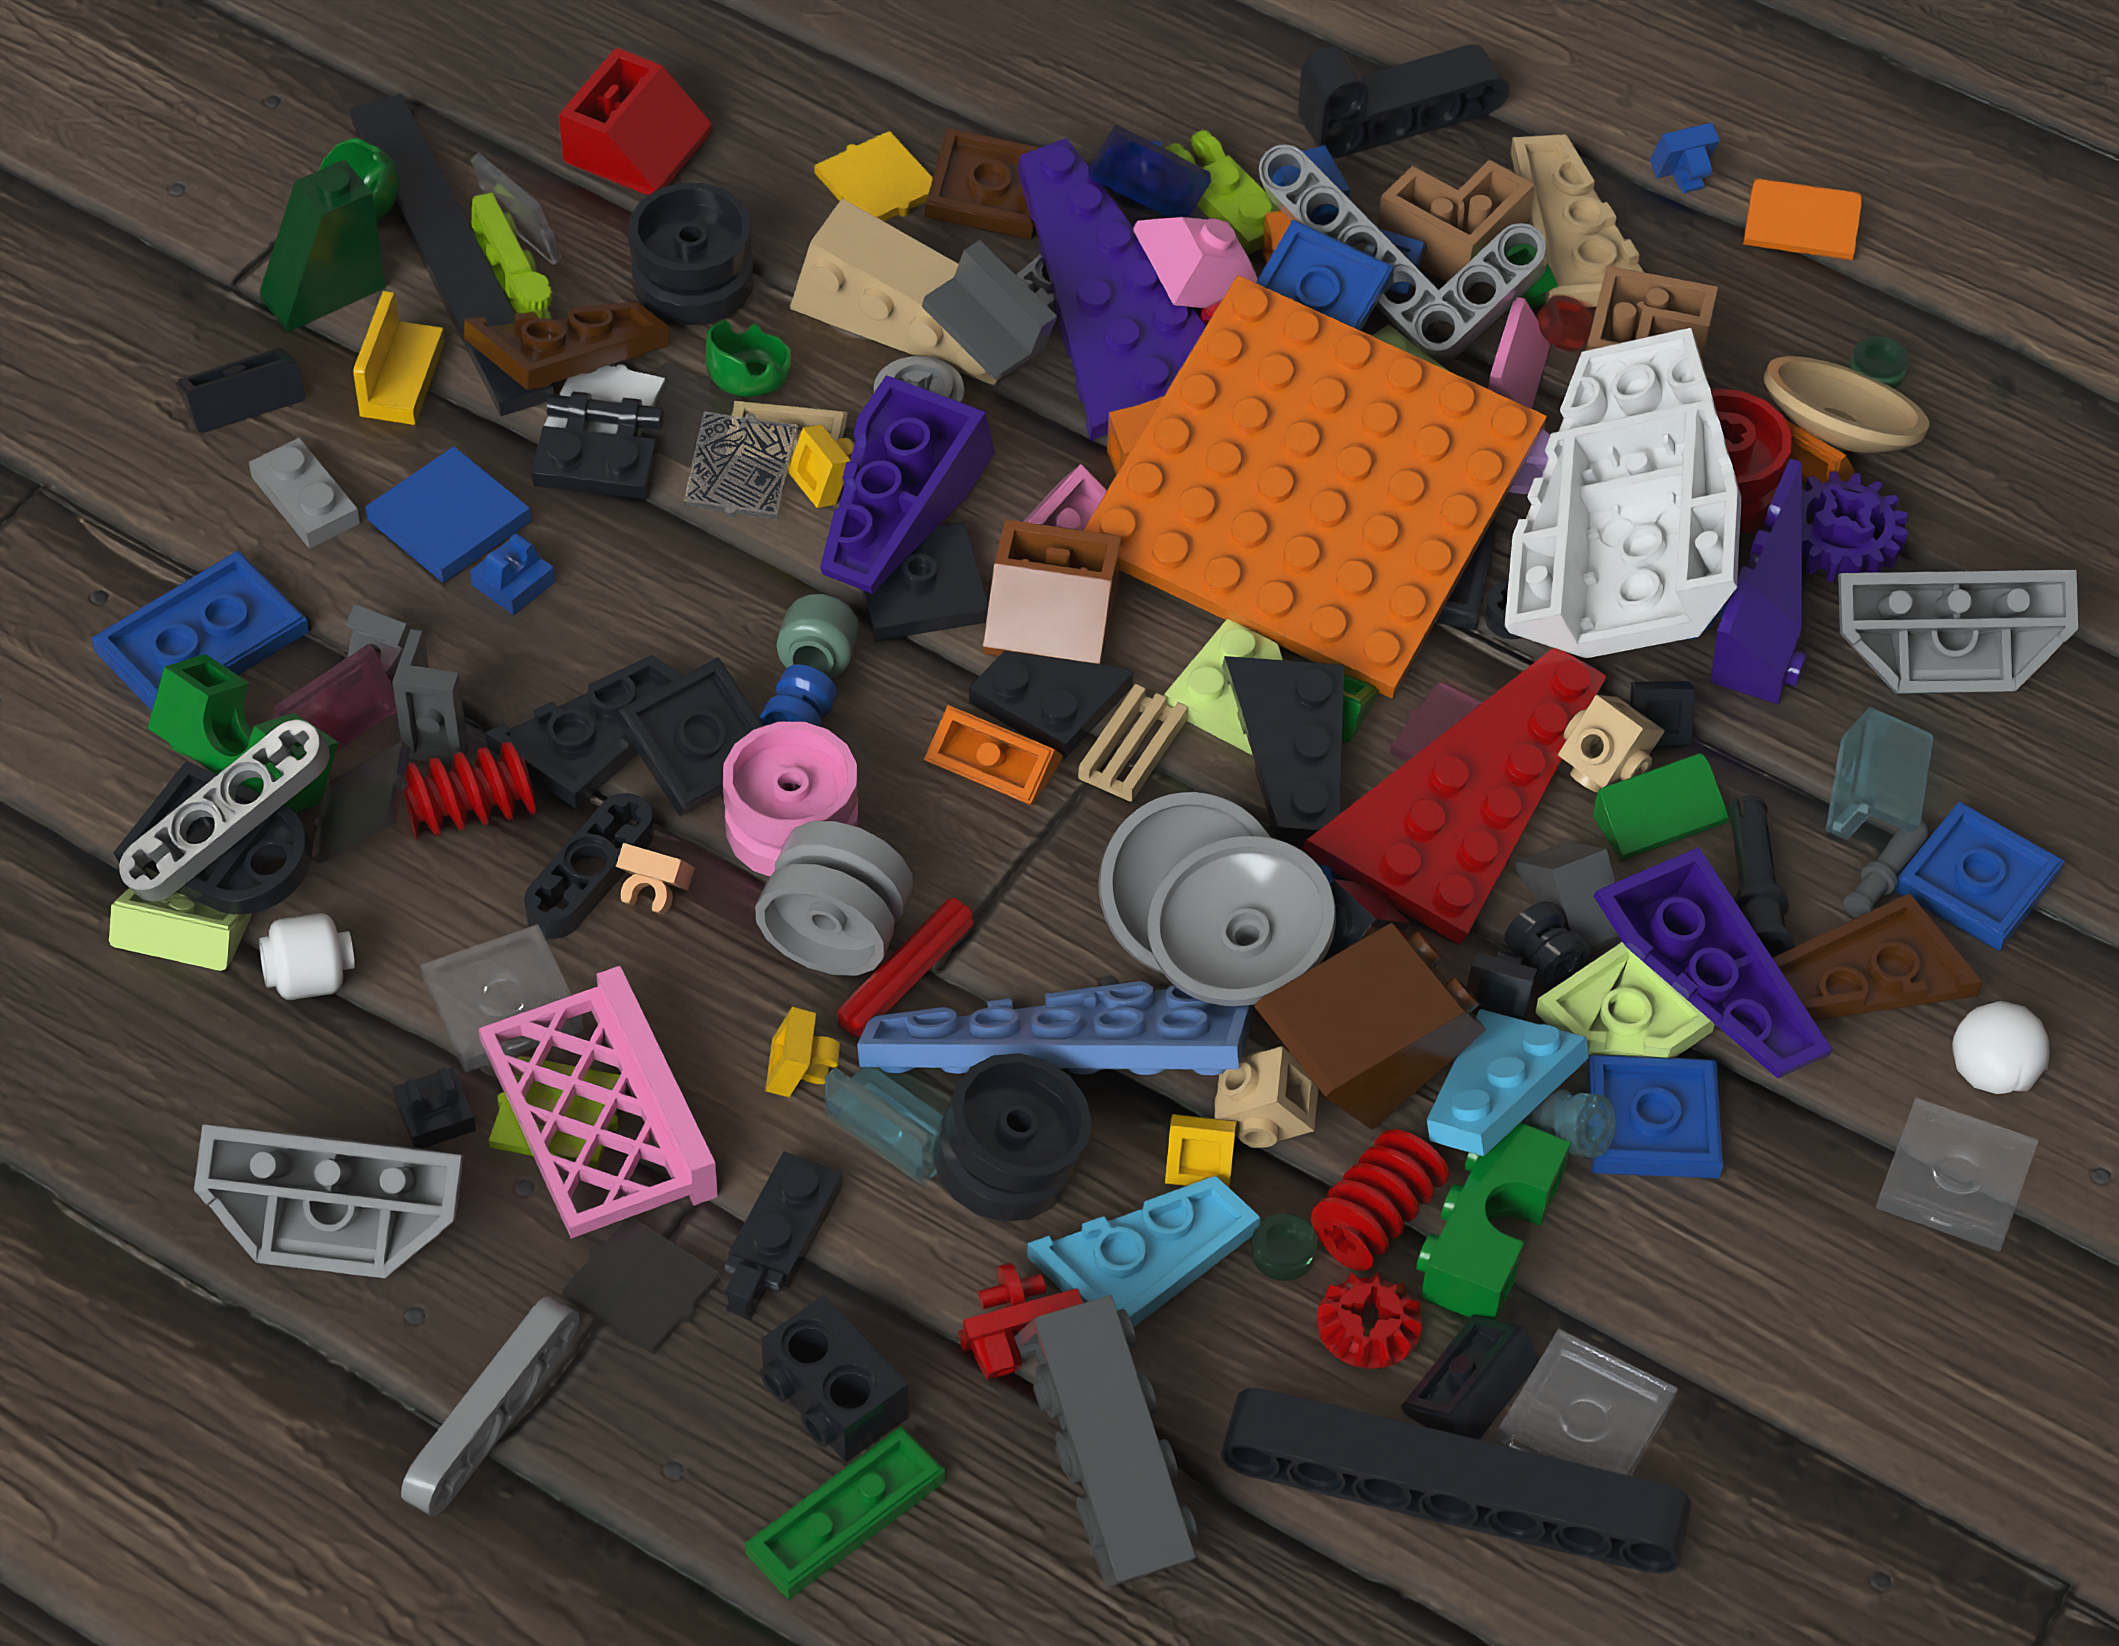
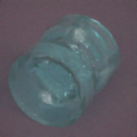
(1581, 1119)

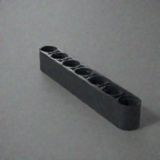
(1457, 1480)

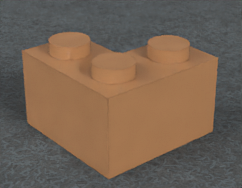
(1452, 220)
(1648, 305)

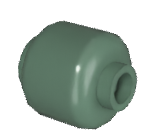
(818, 634)

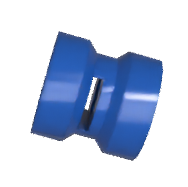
(801, 697)

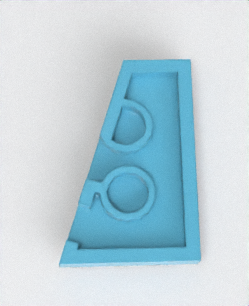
(1501, 1081)
(1150, 1252)

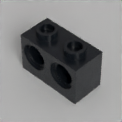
(847, 1372)

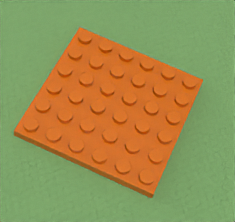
(1315, 484)

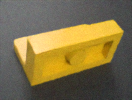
(395, 365)

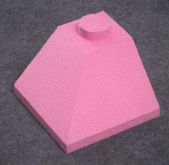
(1194, 258)

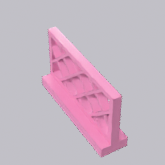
(653, 1093)

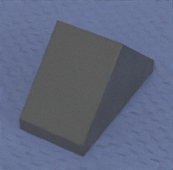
(1569, 880)

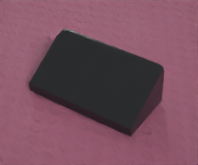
(241, 389)
(1473, 1378)

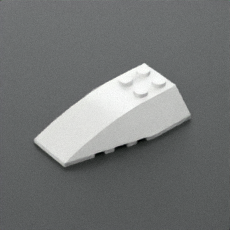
(1634, 508)

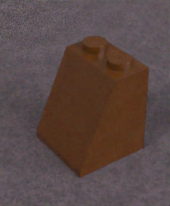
(1374, 1022)

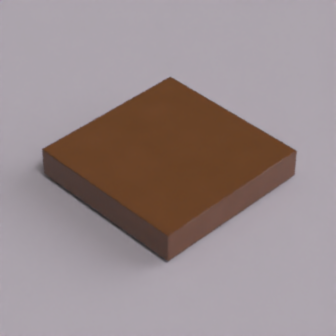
(980, 184)

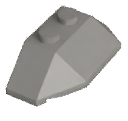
(1957, 626)
(326, 1198)

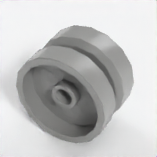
(834, 898)

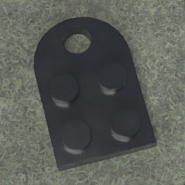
(233, 879)

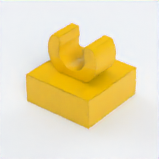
(820, 464)
(799, 1054)
(1199, 1150)

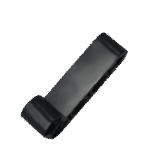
(1397, 102)

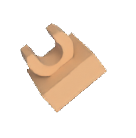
(653, 870)

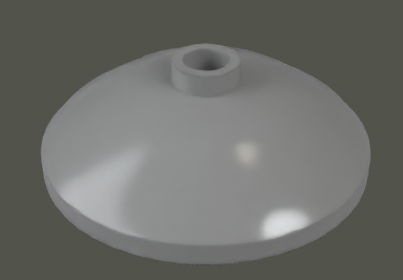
(1149, 847)
(1238, 893)

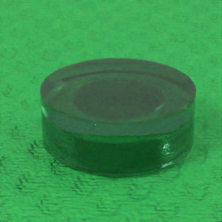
(1881, 360)
(1284, 1247)

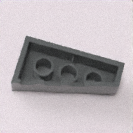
(1110, 1439)

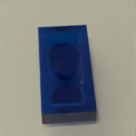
(1149, 174)

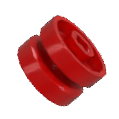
(1758, 450)

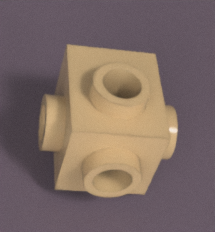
(1609, 743)
(1267, 1098)

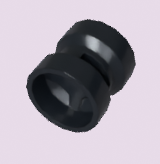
(1546, 943)

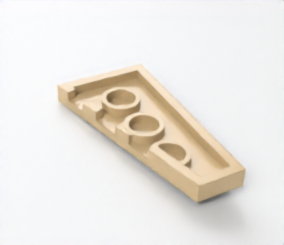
(1571, 218)

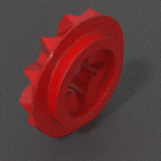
(1393, 1334)

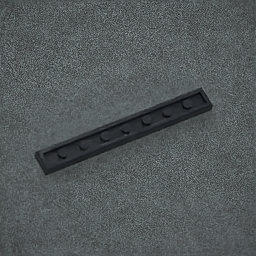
(444, 240)

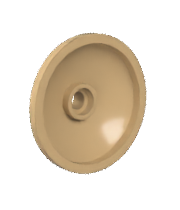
(1844, 406)

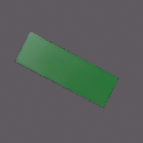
(845, 1512)

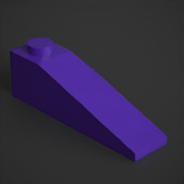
(905, 475)
(1764, 614)
(1704, 947)

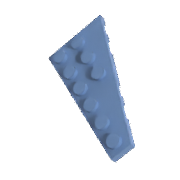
(1073, 1030)

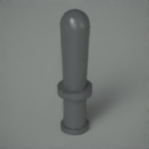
(1881, 876)

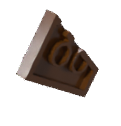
(549, 350)
(1878, 964)

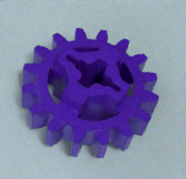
(1845, 525)

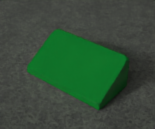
(1660, 806)

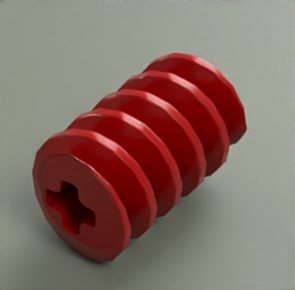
(467, 789)
(1378, 1198)

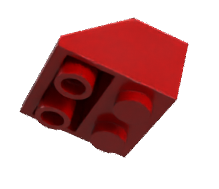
(632, 124)

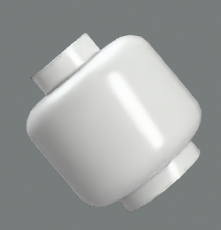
(305, 956)

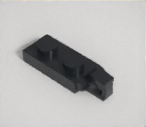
(779, 1230)

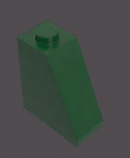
(324, 248)

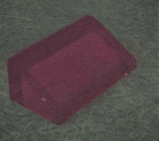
(345, 698)

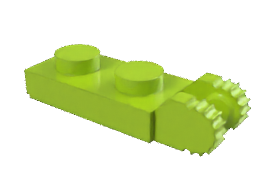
(1232, 192)
(512, 267)

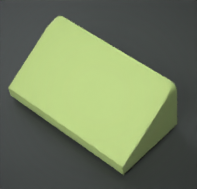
(176, 930)

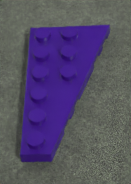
(1105, 292)

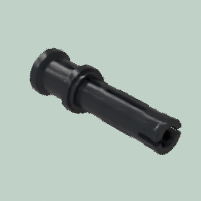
(1759, 894)

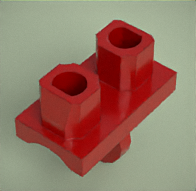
(993, 1333)

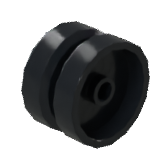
(691, 253)
(1011, 1137)

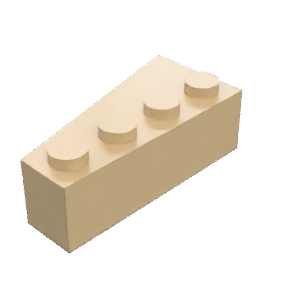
(874, 285)

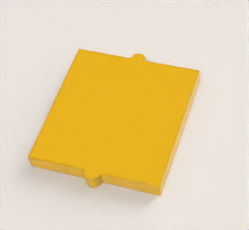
(877, 177)

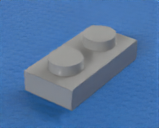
(304, 493)

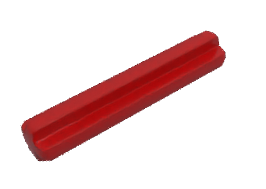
(905, 966)

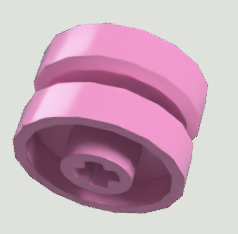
(781, 781)

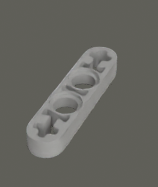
(218, 801)
(490, 1406)

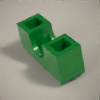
(204, 718)
(1471, 1261)

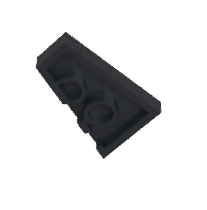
(1294, 735)
(580, 743)

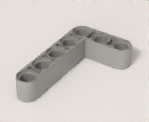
(1428, 303)

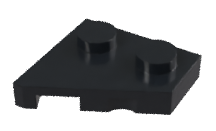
(1049, 696)

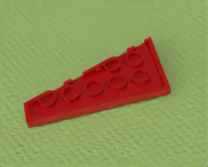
(1457, 808)

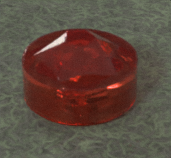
(1565, 323)

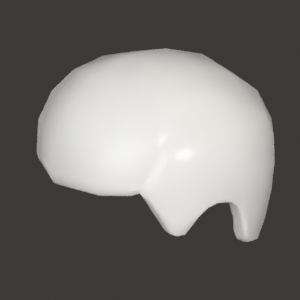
(2001, 1048)

